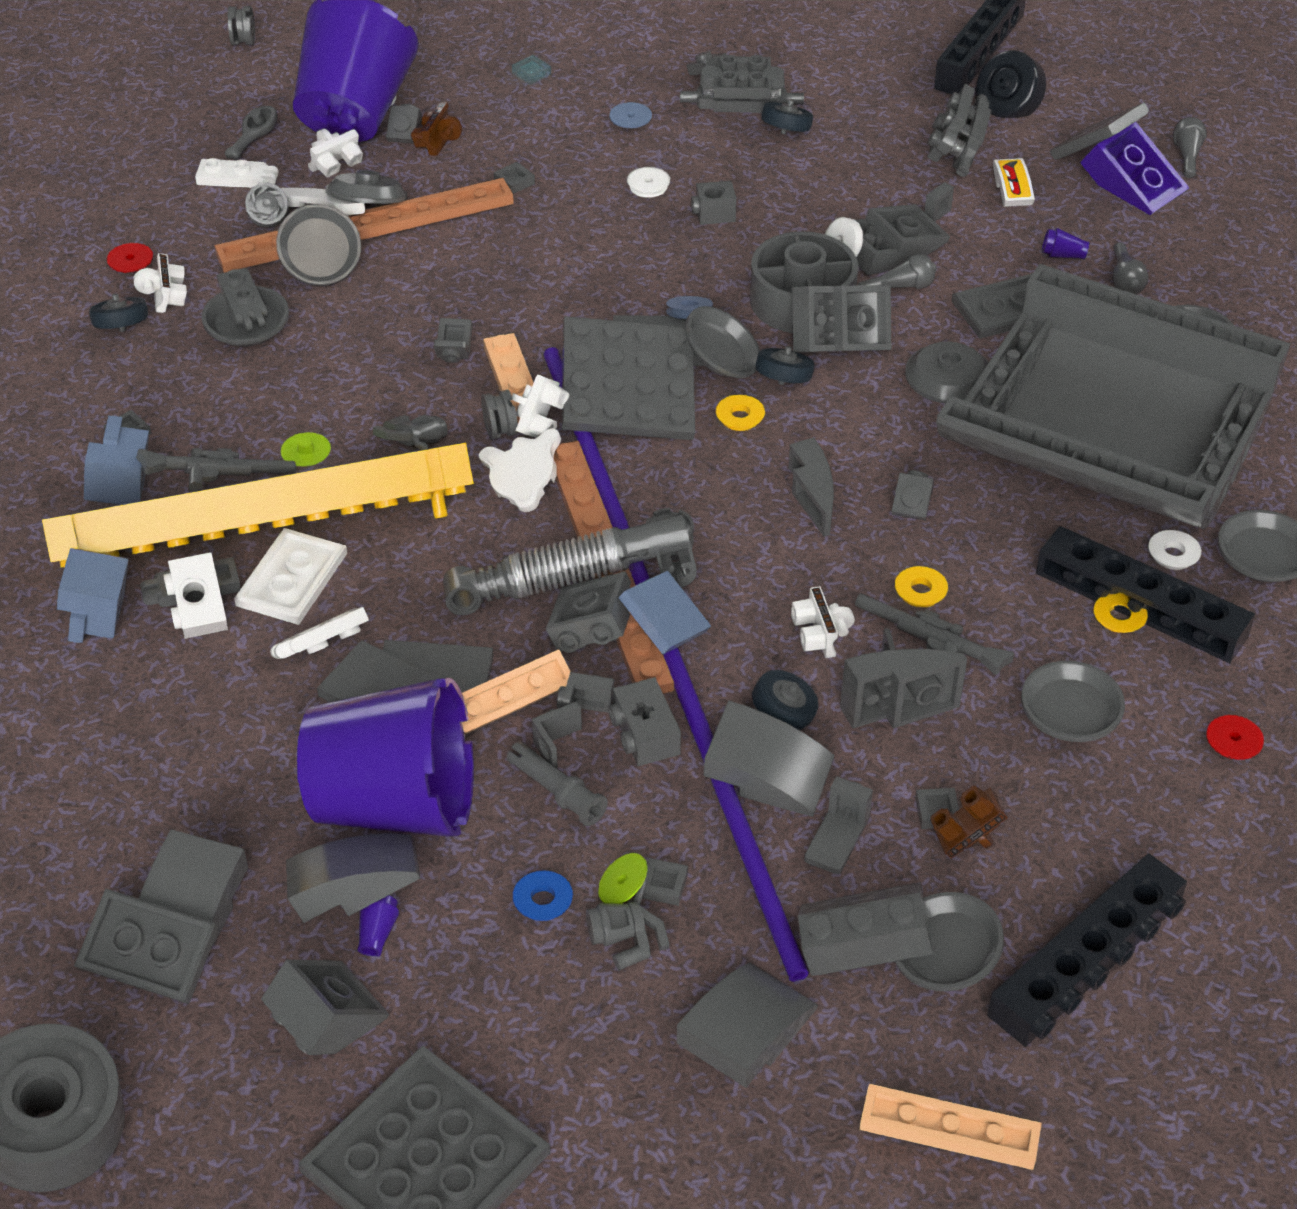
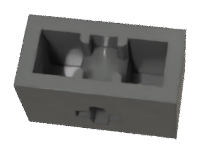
(645, 722)

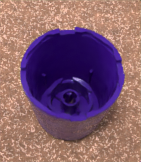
(351, 65)
(389, 760)

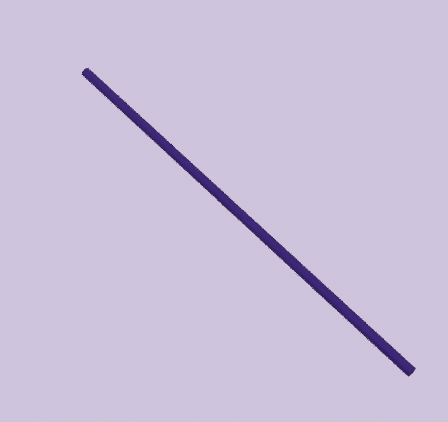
(699, 726)

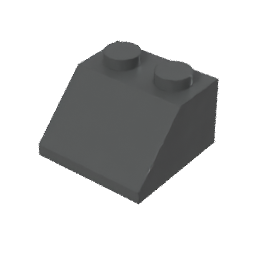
(322, 1005)

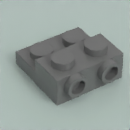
(589, 613)

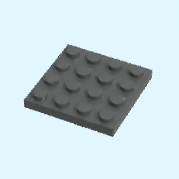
(627, 378)
(425, 1145)

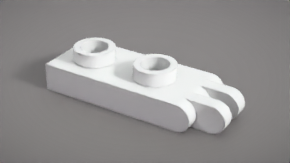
(234, 173)
(316, 637)

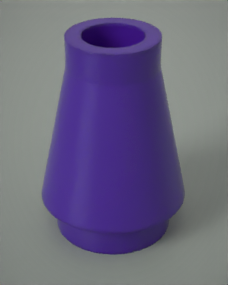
(1064, 245)
(376, 924)

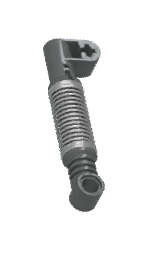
(543, 568)

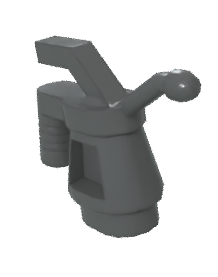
(415, 432)
(618, 922)

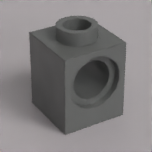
(714, 202)

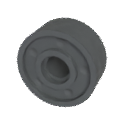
(796, 261)
(65, 1072)

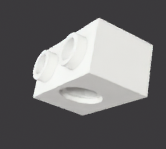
(196, 574)

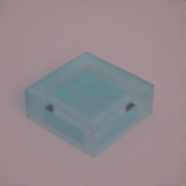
(531, 69)

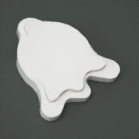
(523, 469)

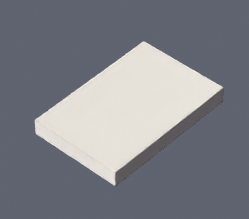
(290, 576)

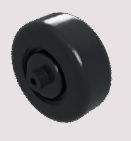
(1012, 84)

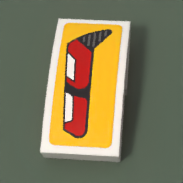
(1013, 181)

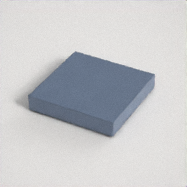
(664, 612)

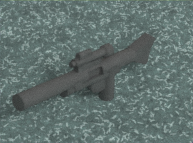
(208, 465)
(934, 631)

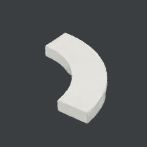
(300, 196)

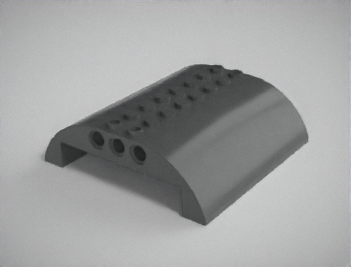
(1121, 396)

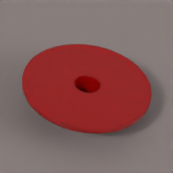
(129, 257)
(1235, 737)

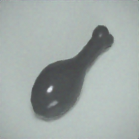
(254, 126)

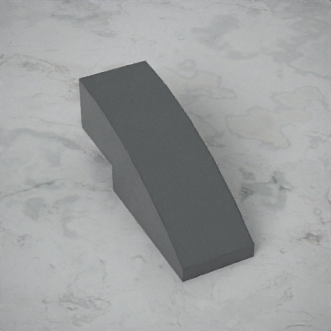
(812, 482)

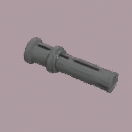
(568, 791)

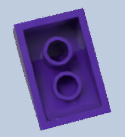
(1134, 170)

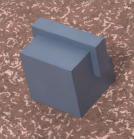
(112, 468)
(92, 592)

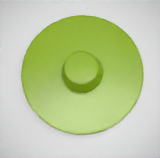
(305, 449)
(623, 879)

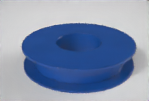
(542, 881)

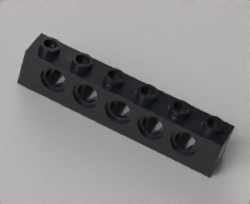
(976, 43)
(1170, 603)
(1110, 927)

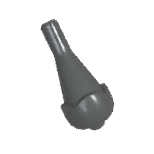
(1189, 137)
(915, 272)
(1128, 273)

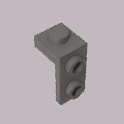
(841, 827)

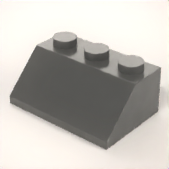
(864, 929)

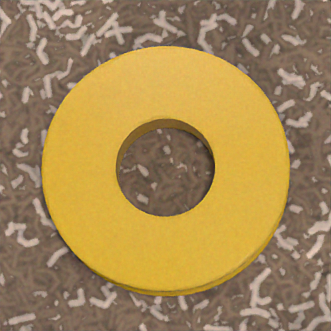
(740, 403)
(925, 576)
(1105, 605)

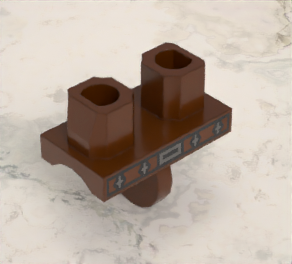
(436, 130)
(971, 823)

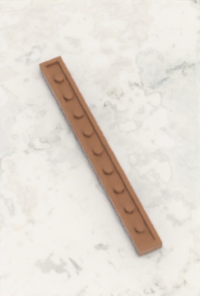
(381, 220)
(588, 516)

